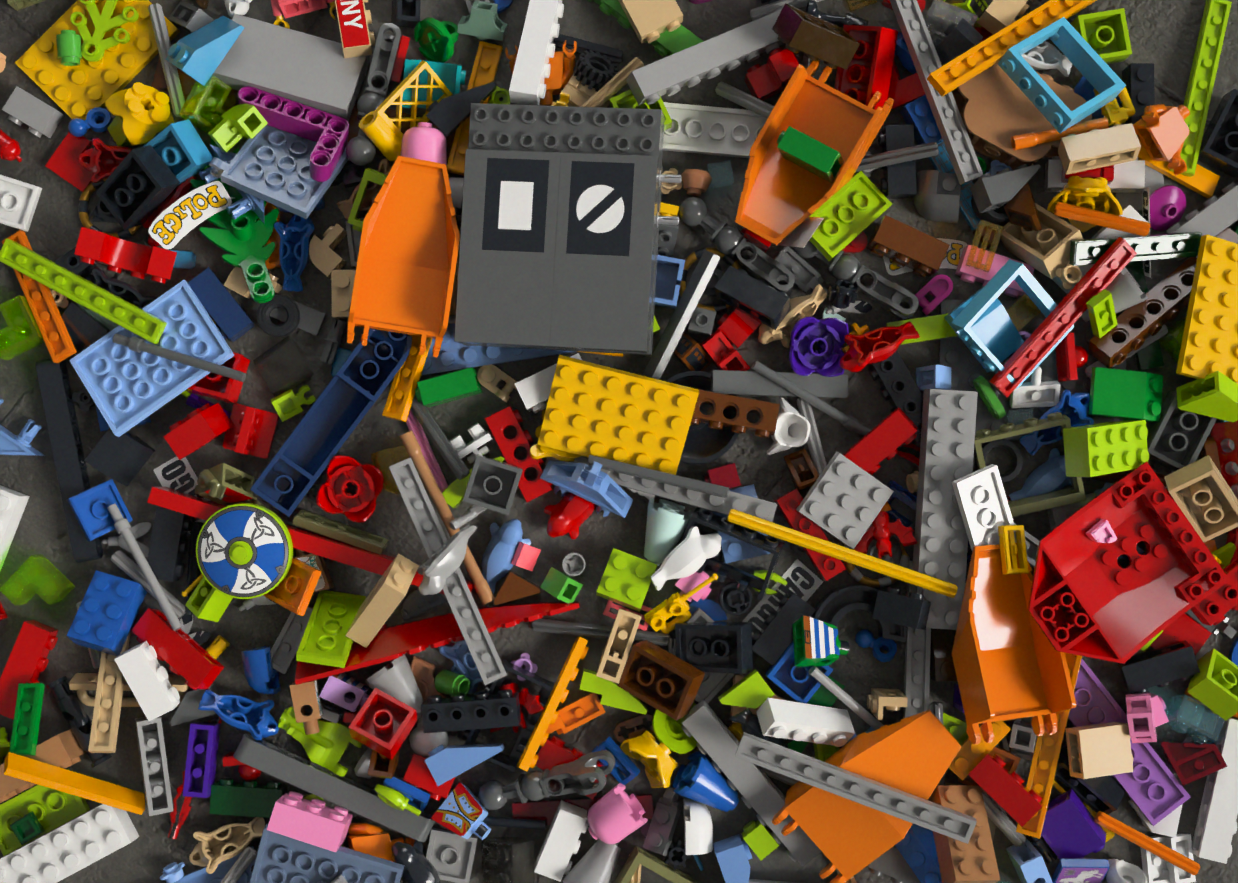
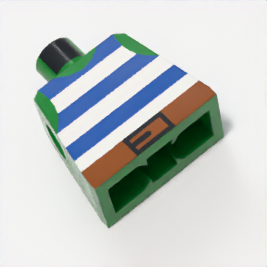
(816, 643)

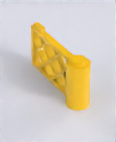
(380, 127)

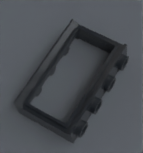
(744, 534)
(510, 762)

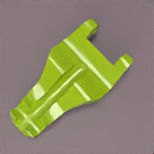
(322, 747)

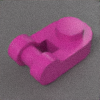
(939, 288)

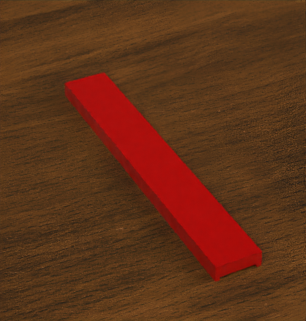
(301, 538)

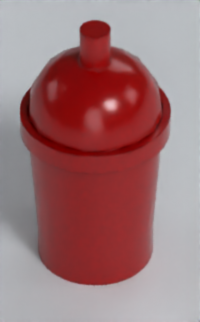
(9, 148)

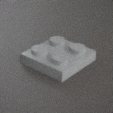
(451, 855)

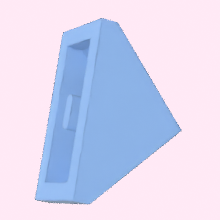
(933, 377)

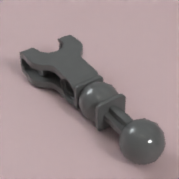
(361, 149)
(731, 242)
(882, 291)
(535, 785)

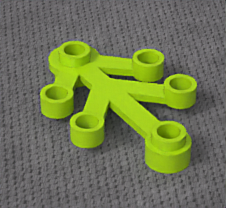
(102, 24)

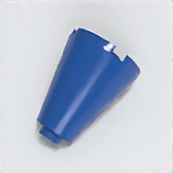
(704, 784)

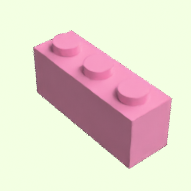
(970, 274)

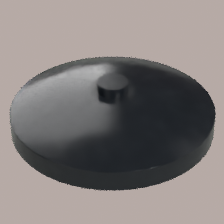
(702, 442)

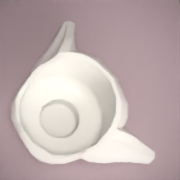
(791, 429)
(424, 742)
(1124, 872)

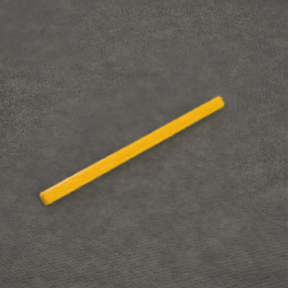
(842, 553)

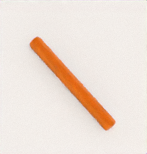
(1147, 843)

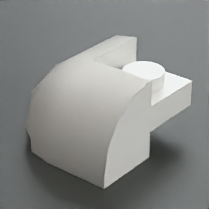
(697, 828)

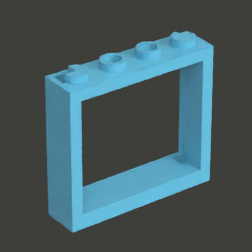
(1080, 55)
(1010, 271)

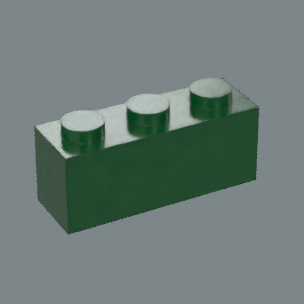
(245, 797)

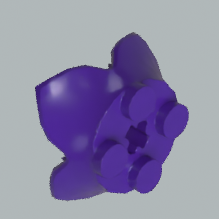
(825, 360)

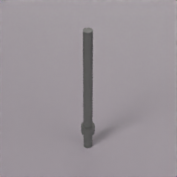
(137, 344)
(848, 421)

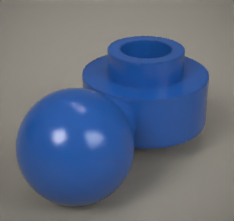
(79, 127)
(865, 639)

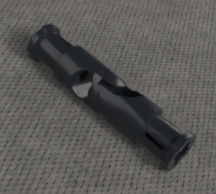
(74, 713)

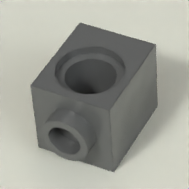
(702, 322)

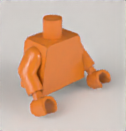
(560, 72)
(1164, 133)
(371, 840)

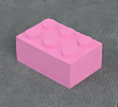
(310, 821)

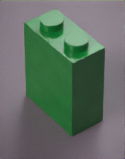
(809, 154)
(448, 387)

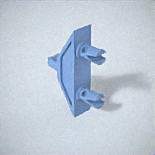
(248, 201)
(19, 445)
(588, 484)

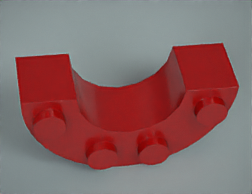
(125, 255)

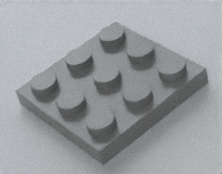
(844, 500)

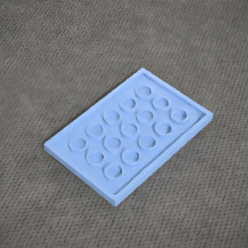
(135, 384)

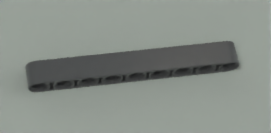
(330, 787)

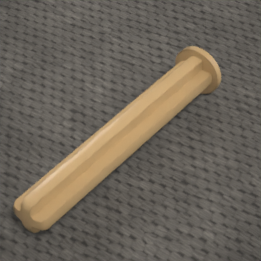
(613, 85)

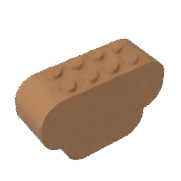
(998, 109)

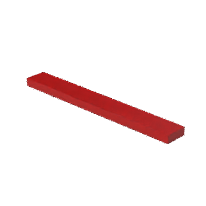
(1063, 316)

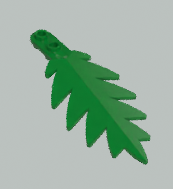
(245, 240)

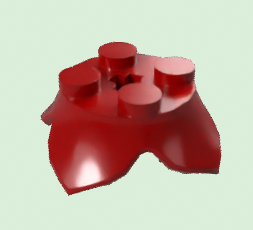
(333, 493)

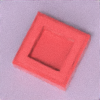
(525, 556)

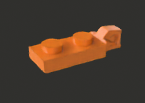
(577, 714)

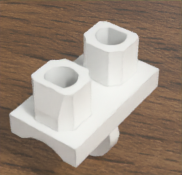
(480, 437)

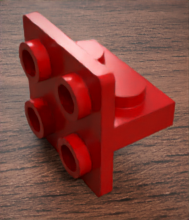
(251, 431)

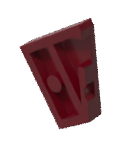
(1193, 760)

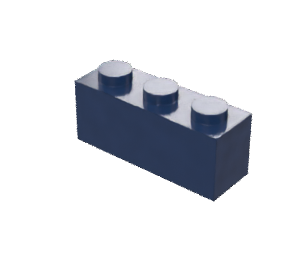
(221, 305)

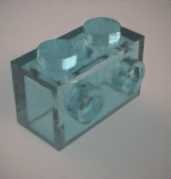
(1195, 719)

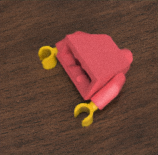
(292, 8)

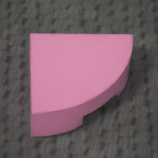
(1102, 532)

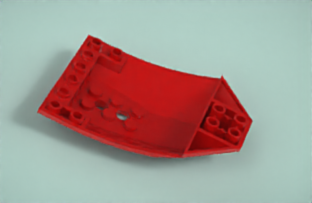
(1109, 611)

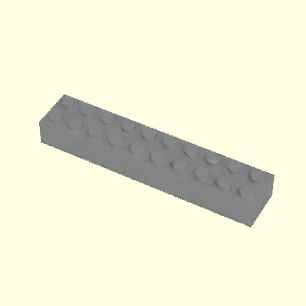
(939, 527)

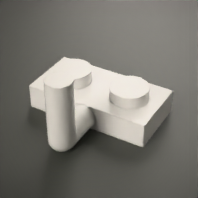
(1035, 392)

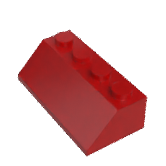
(870, 65)

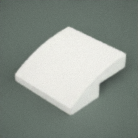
(1161, 871)

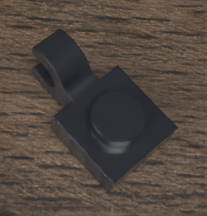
(350, 175)

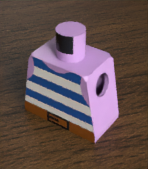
(338, 691)

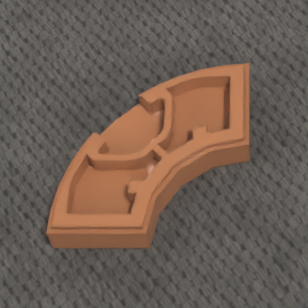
(424, 676)

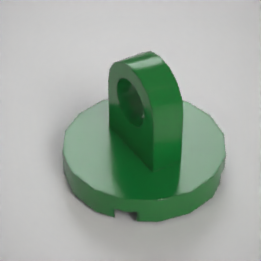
(435, 39)

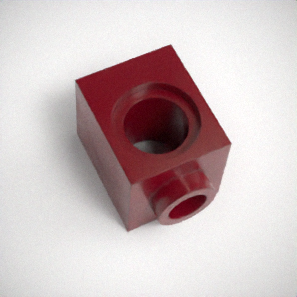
(723, 476)

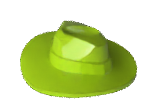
(671, 733)

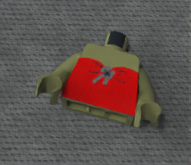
(225, 485)

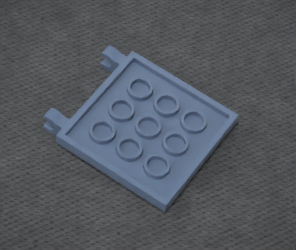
(277, 171)

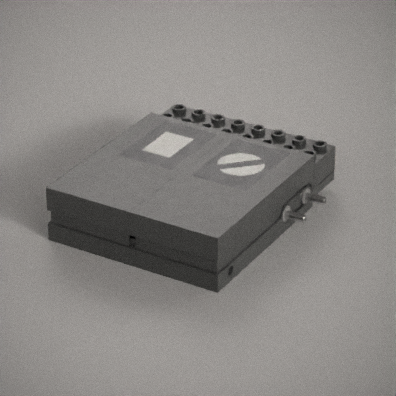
(561, 228)

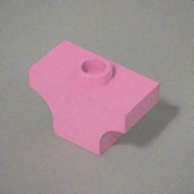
(1140, 718)

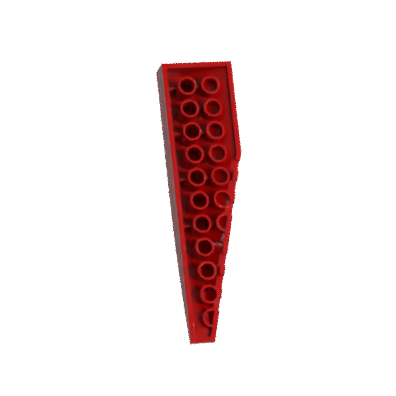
(427, 632)

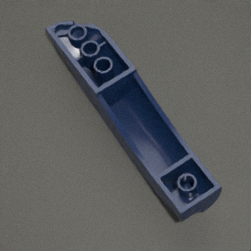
(332, 419)

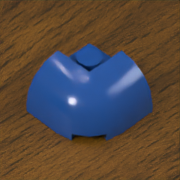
(259, 670)

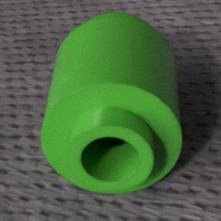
(69, 48)
(451, 683)

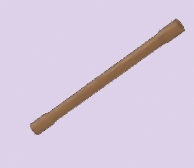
(414, 451)

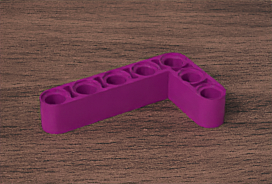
(304, 121)

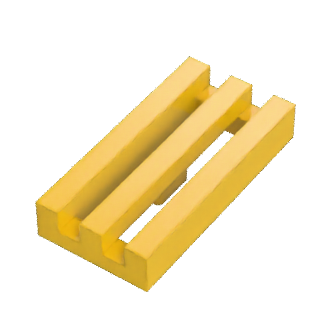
(1009, 549)

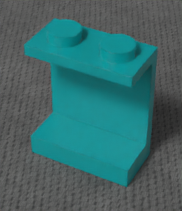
(450, 75)

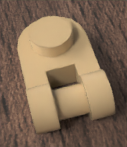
(490, 376)

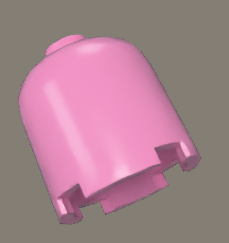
(425, 144)
(615, 816)

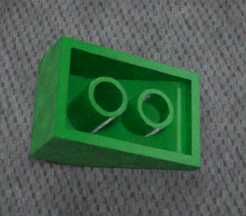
(1125, 394)

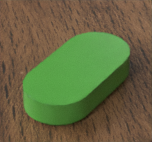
(989, 397)

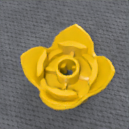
(142, 110)
(1089, 194)
(654, 757)

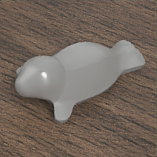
(444, 562)

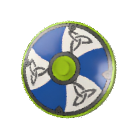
(244, 550)

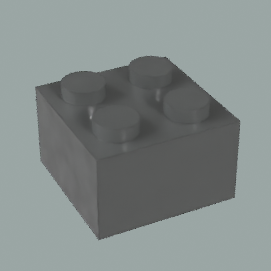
(492, 484)

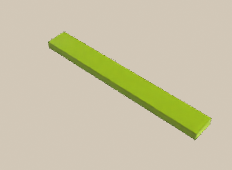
(1203, 77)
(82, 291)

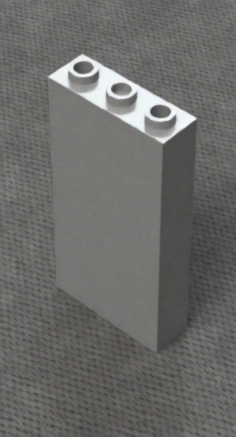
(293, 67)

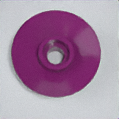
(1166, 207)

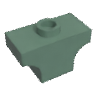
(483, 22)

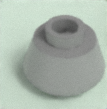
(362, 766)

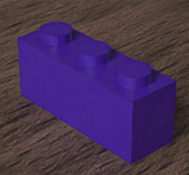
(201, 759)

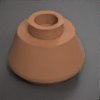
(696, 181)

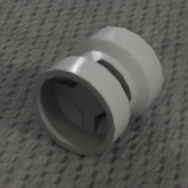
(574, 567)

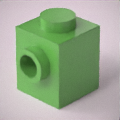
(561, 585)

